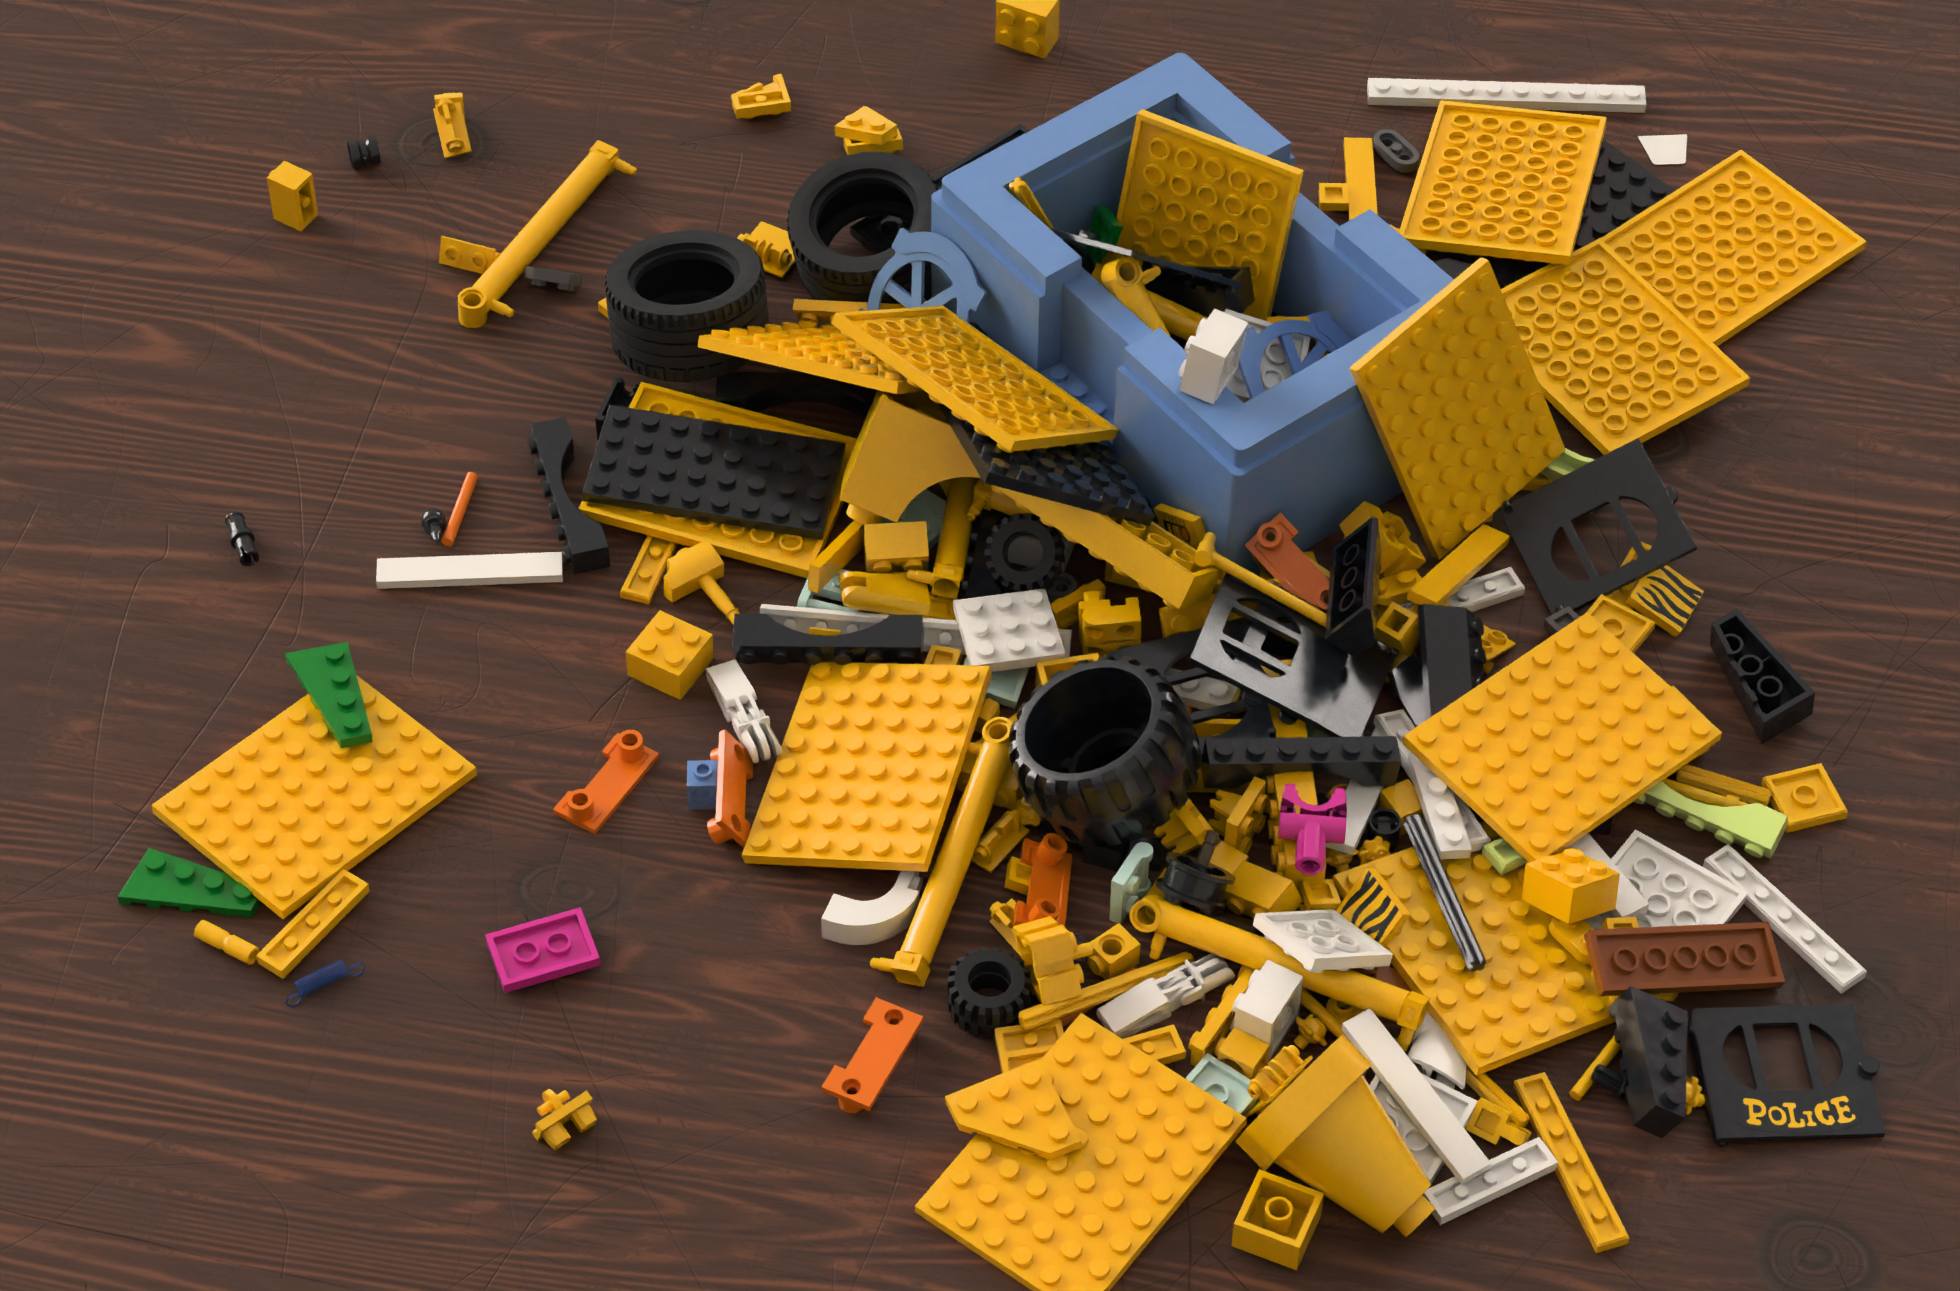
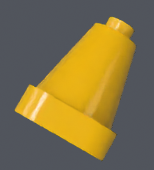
(1342, 1142)

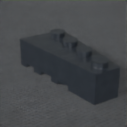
(1204, 294)
(1760, 677)
(1653, 1059)

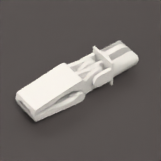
(738, 705)
(1156, 999)

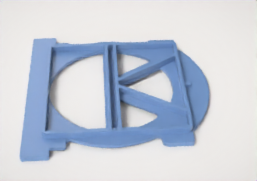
(943, 252)
(1320, 327)

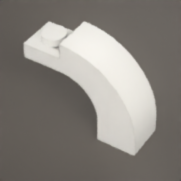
(873, 920)

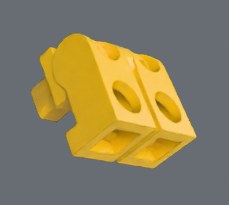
(1108, 627)

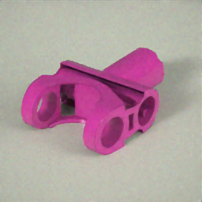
(1312, 827)

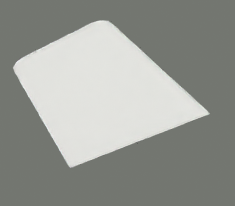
(1665, 148)

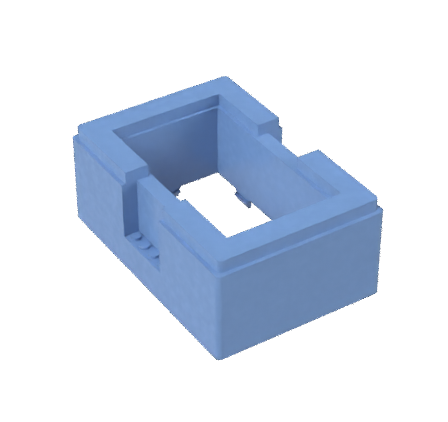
(1233, 463)

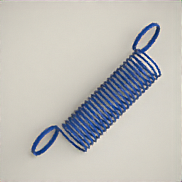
(322, 980)

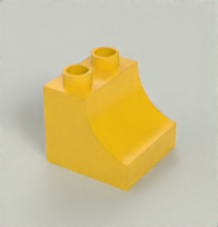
(898, 455)

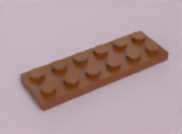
(1684, 958)

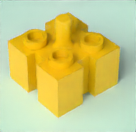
(1397, 549)
(1049, 955)

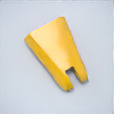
(884, 593)

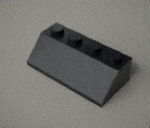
(1354, 589)
(1449, 654)

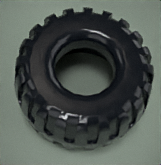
(1084, 717)

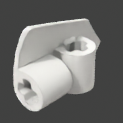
(1435, 1052)

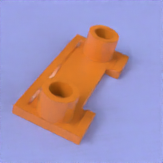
(1288, 562)
(733, 770)
(611, 785)
(1047, 880)
(875, 1058)

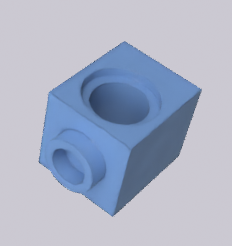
(702, 784)

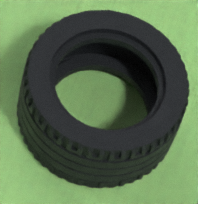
(842, 193)
(682, 288)

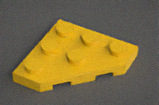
(1017, 1112)

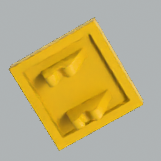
(1240, 814)
(1184, 829)

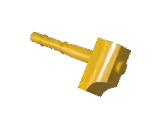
(697, 569)

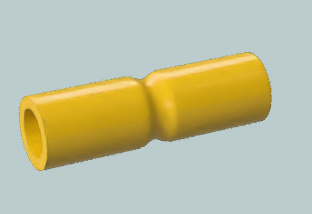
(224, 941)

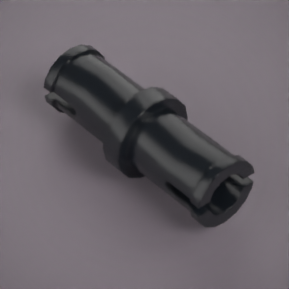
(242, 539)

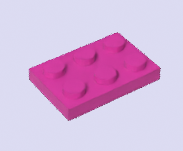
(542, 950)

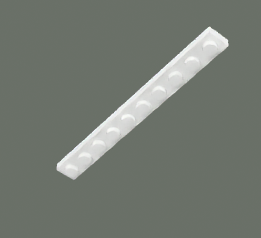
(1508, 94)
(936, 631)

